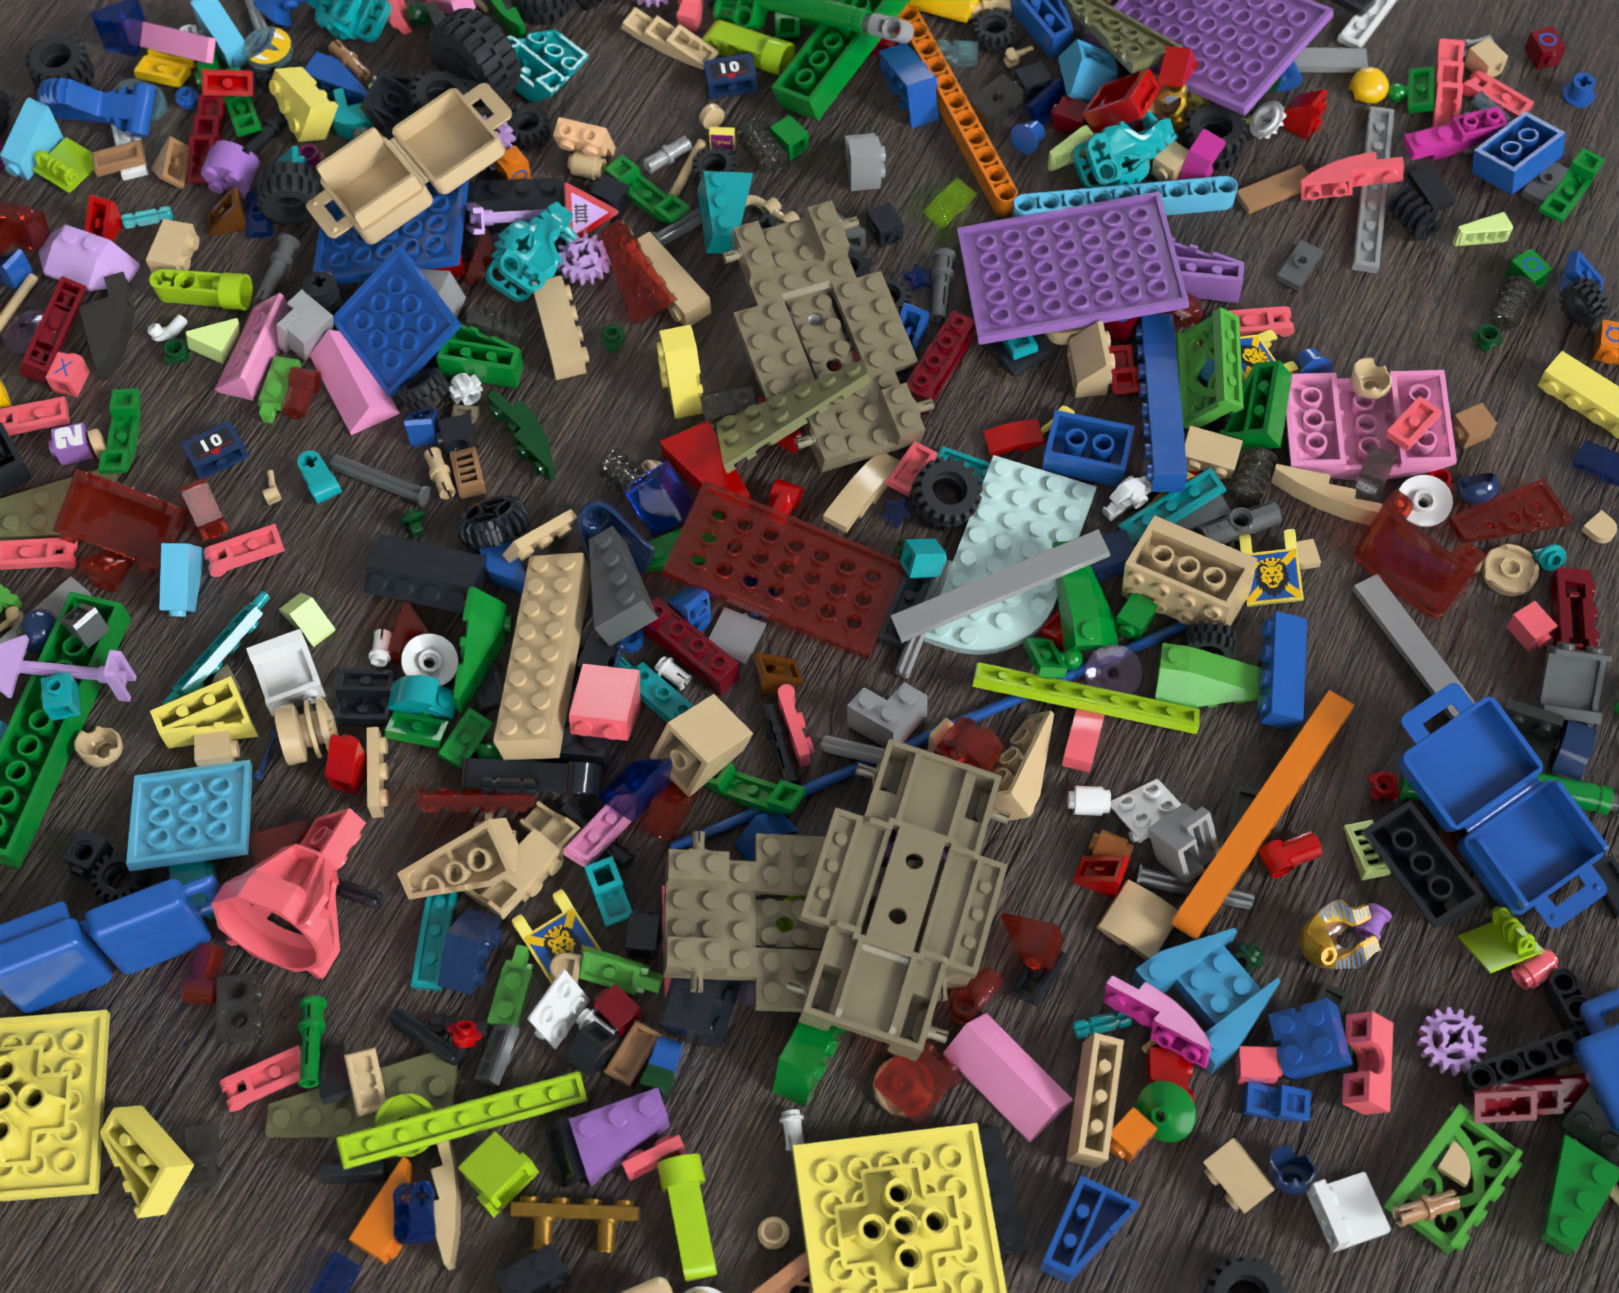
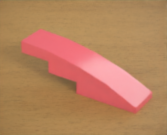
(1448, 81)

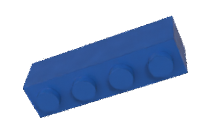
(1282, 671)

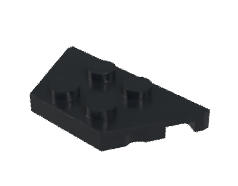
(387, 101)

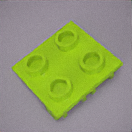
(65, 165)
(1500, 942)

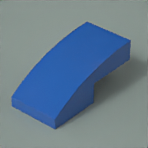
(1276, 1103)

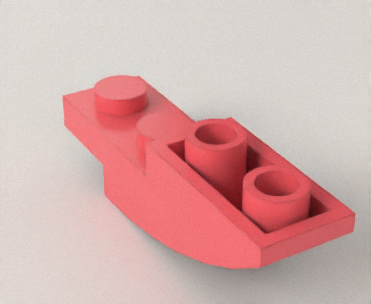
(1342, 175)

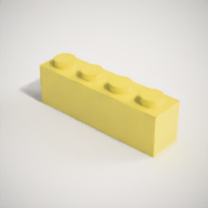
(1583, 391)

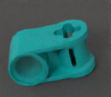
(318, 477)

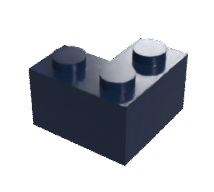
(466, 949)

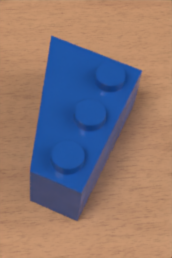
(1046, 22)
(912, 82)
(1085, 1228)

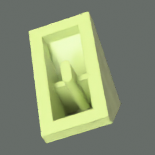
(214, 340)
(307, 616)

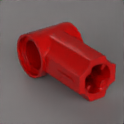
(785, 496)
(1283, 856)

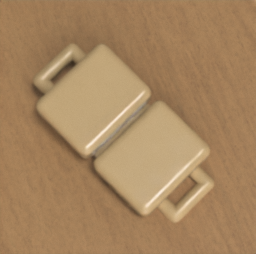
(384, 181)

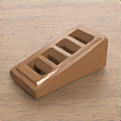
(470, 488)

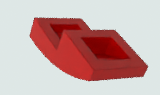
(1125, 374)
(1015, 435)

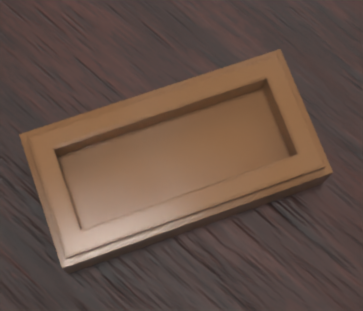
(118, 158)
(632, 1054)

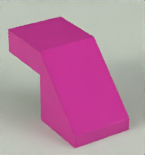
(1202, 156)

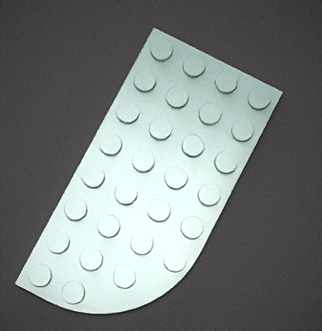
(1015, 520)

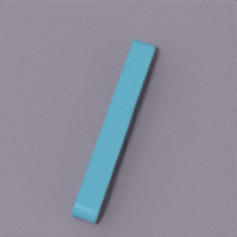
(1176, 195)

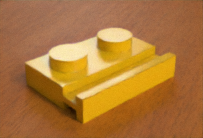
(164, 68)

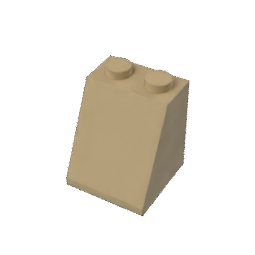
(701, 743)

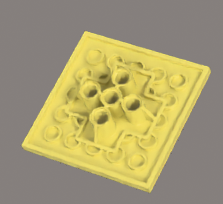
(58, 1142)
(940, 1175)

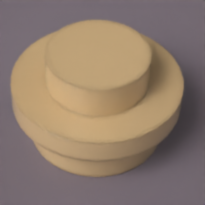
(773, 1233)

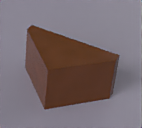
(227, 214)
(774, 672)

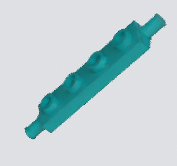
(224, 644)
(658, 693)

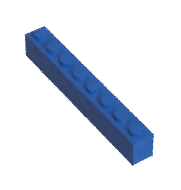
(1161, 404)

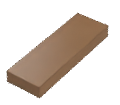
(1271, 189)

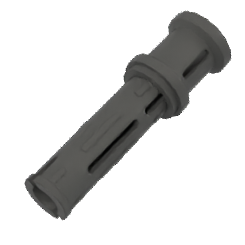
(280, 260)
(941, 275)

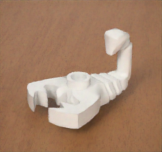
(1128, 494)

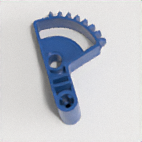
(124, 109)

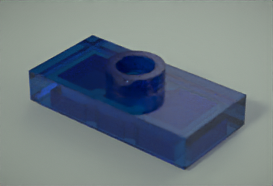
(1041, 106)
(256, 223)
(337, 1275)

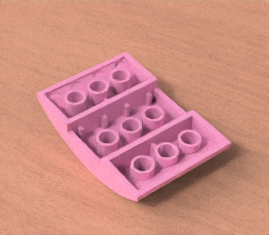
(1335, 426)

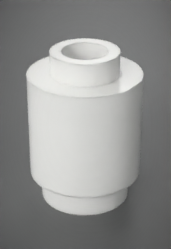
(1089, 800)

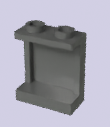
(1573, 682)

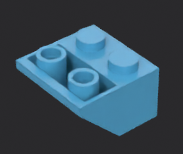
(1086, 69)

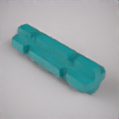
(147, 217)
(1101, 1024)

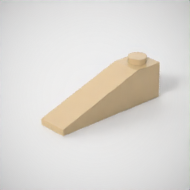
(1024, 766)
(466, 863)

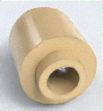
(585, 165)

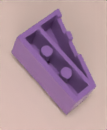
(1210, 275)
(618, 1130)

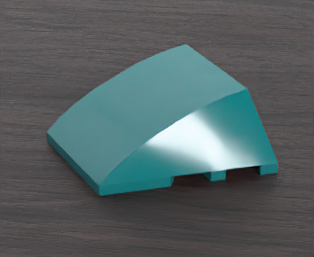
(546, 63)

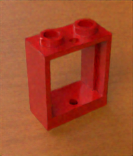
(1122, 100)

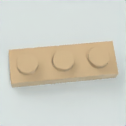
(540, 537)
(376, 772)

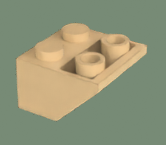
(1090, 361)

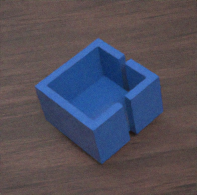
(1310, 1039)

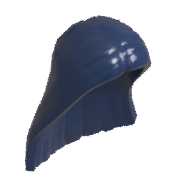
(599, 516)

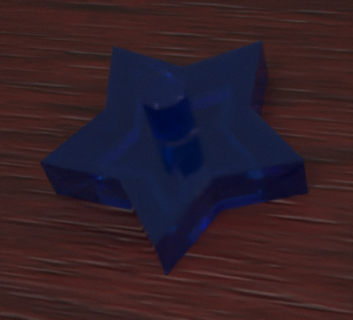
(918, 277)
(897, 511)

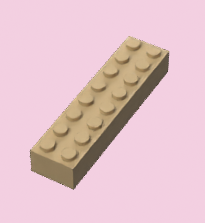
(543, 657)

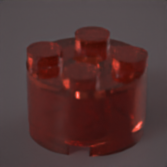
(970, 744)

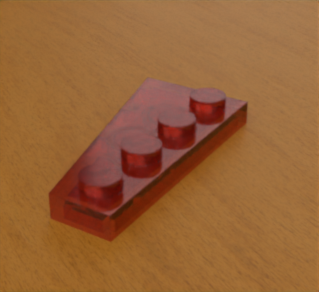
(638, 281)
(1514, 513)
(471, 798)

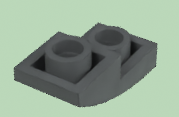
(1207, 513)

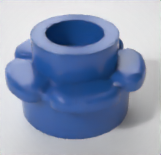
(187, 98)

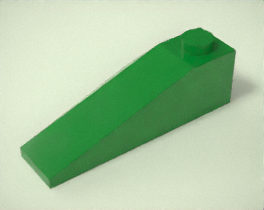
(1084, 611)
(487, 633)

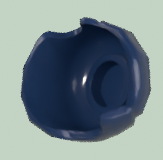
(1478, 488)
(37, 627)
(1290, 1172)

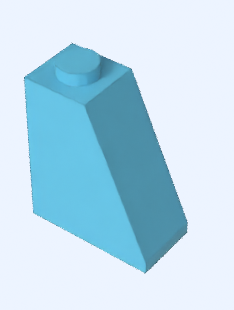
(218, 25)
(32, 132)
(180, 577)

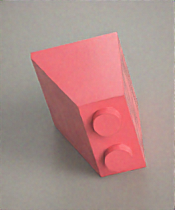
(605, 702)

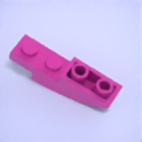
(1461, 134)
(1169, 1022)

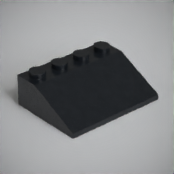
(509, 196)

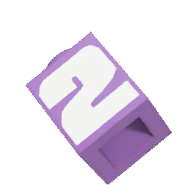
(71, 444)

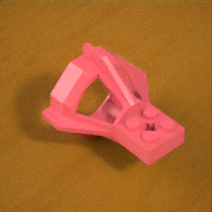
(299, 887)

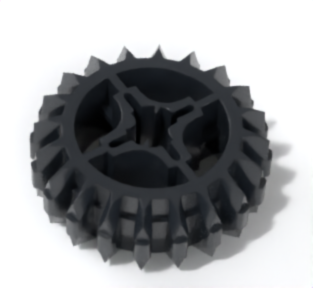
(492, 522)

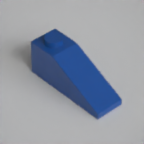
(332, 75)

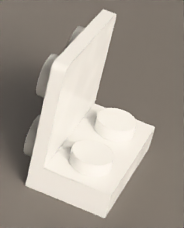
(1348, 1211)

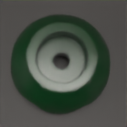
(416, 14)

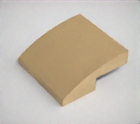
(1138, 920)

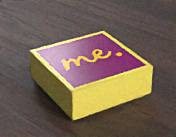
(722, 137)

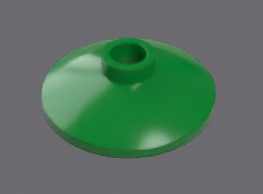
(1175, 1104)

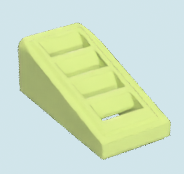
(1062, 153)
(1484, 231)
(1365, 870)

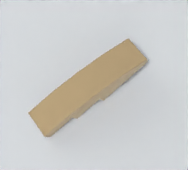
(671, 41)
(1316, 491)
(860, 492)
(448, 1206)

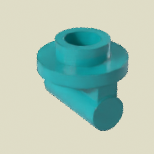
(1550, 557)

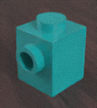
(922, 558)
(60, 696)

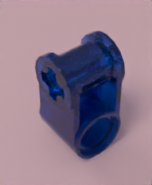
(414, 1215)

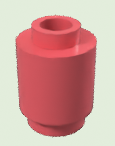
(1535, 969)

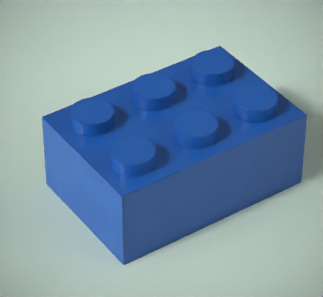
(1518, 153)
(1088, 448)

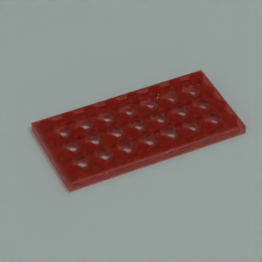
(782, 608)

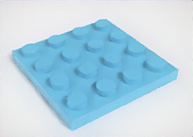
(190, 815)

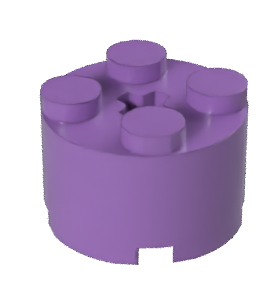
(229, 167)

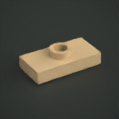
(365, 1081)

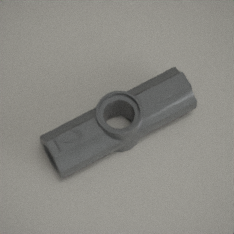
(1252, 519)

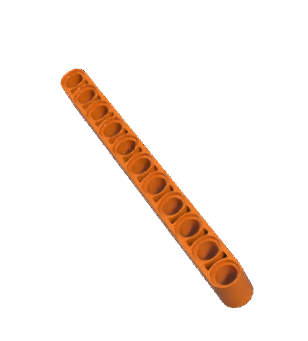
(962, 119)
(1262, 816)

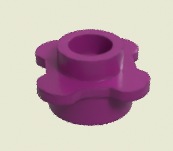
(312, 155)

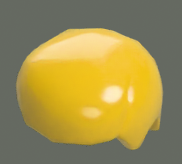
(1369, 85)

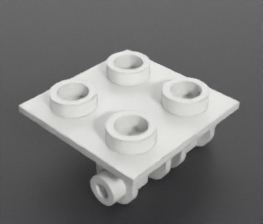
(1144, 808)
(558, 1009)

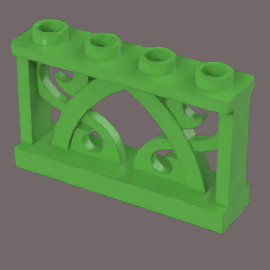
(1225, 381)
(1412, 1187)

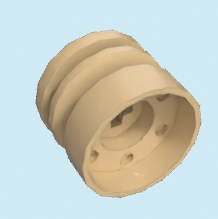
(304, 730)

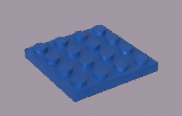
(396, 322)

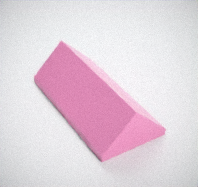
(253, 350)
(351, 384)
(1007, 1076)

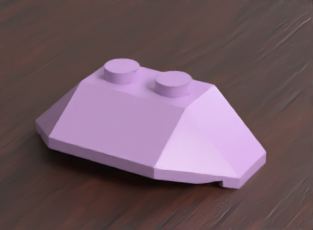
(84, 258)

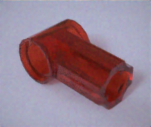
(302, 386)
(202, 984)
(975, 994)

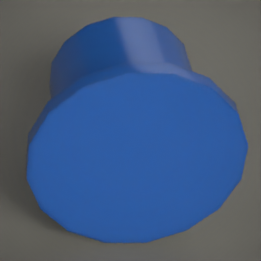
(1580, 91)
(1027, 136)
(1311, 362)

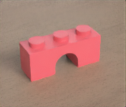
(1372, 1040)

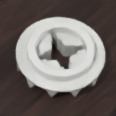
(1267, 110)

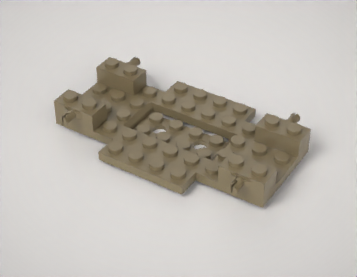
(798, 268)
(726, 934)
(876, 979)

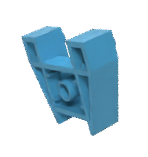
(1214, 989)

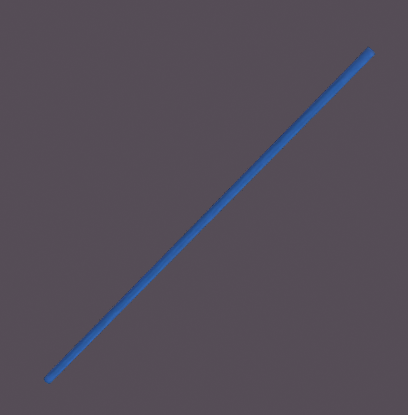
(917, 741)

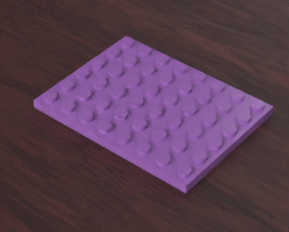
(1235, 42)
(1071, 268)

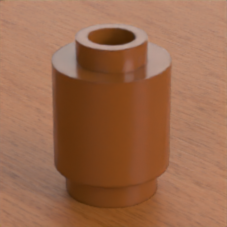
(1109, 845)

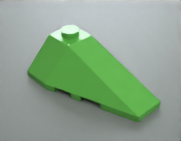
(1203, 678)

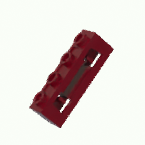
(52, 329)
(941, 357)
(1566, 588)
(692, 649)

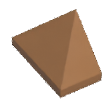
(172, 162)

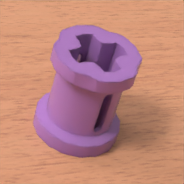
(1373, 926)

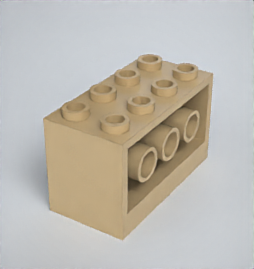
(1188, 574)

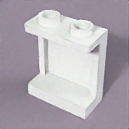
(286, 671)

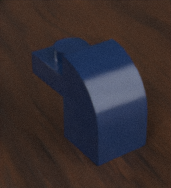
(1573, 749)

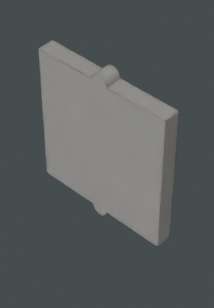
(737, 634)

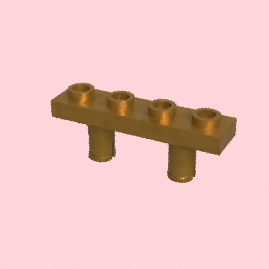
(560, 1208)

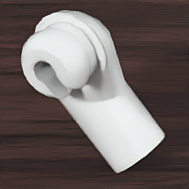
(169, 332)

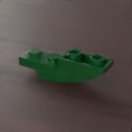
(527, 433)

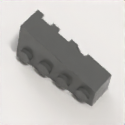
(617, 589)

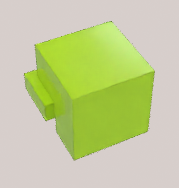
(497, 1173)

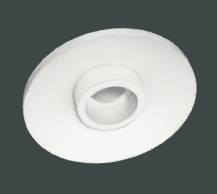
(1434, 493)
(431, 648)

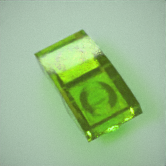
(949, 203)

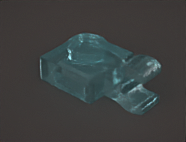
(961, 52)

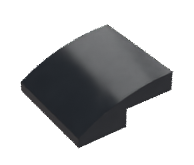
(1020, 365)
(363, 697)

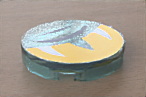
(268, 48)

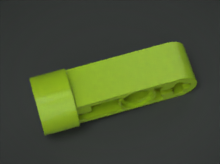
(767, 52)
(203, 288)
(682, 1179)

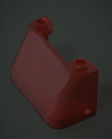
(118, 519)
(1415, 562)

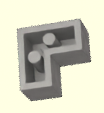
(864, 161)
(889, 718)

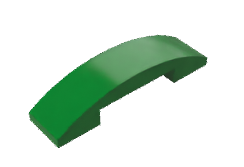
(508, 19)
(242, 113)
(1572, 186)
(646, 194)
(122, 432)
(755, 792)

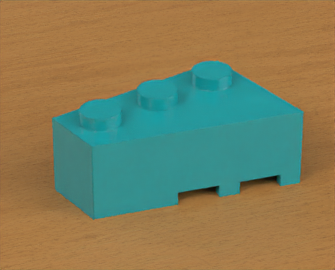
(722, 207)

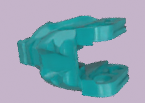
(352, 18)
(1122, 146)
(529, 253)

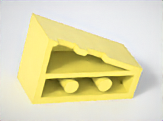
(302, 103)
(680, 370)
(204, 711)
(147, 1158)

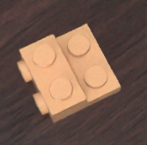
(583, 137)

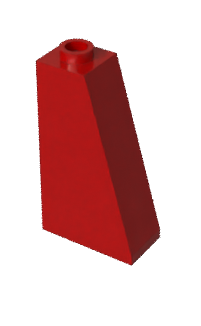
(699, 459)

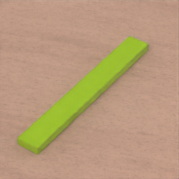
(1086, 698)
(460, 1120)

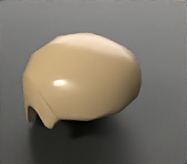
(1369, 379)
(99, 747)

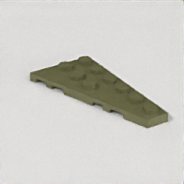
(1124, 37)
(784, 413)
(35, 511)
(308, 1117)

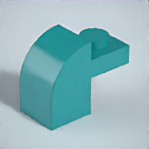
(348, 117)
(422, 694)
(608, 891)

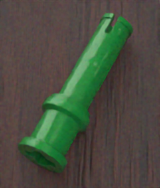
(311, 1029)

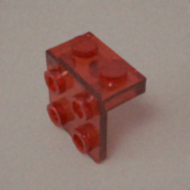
(918, 1084)

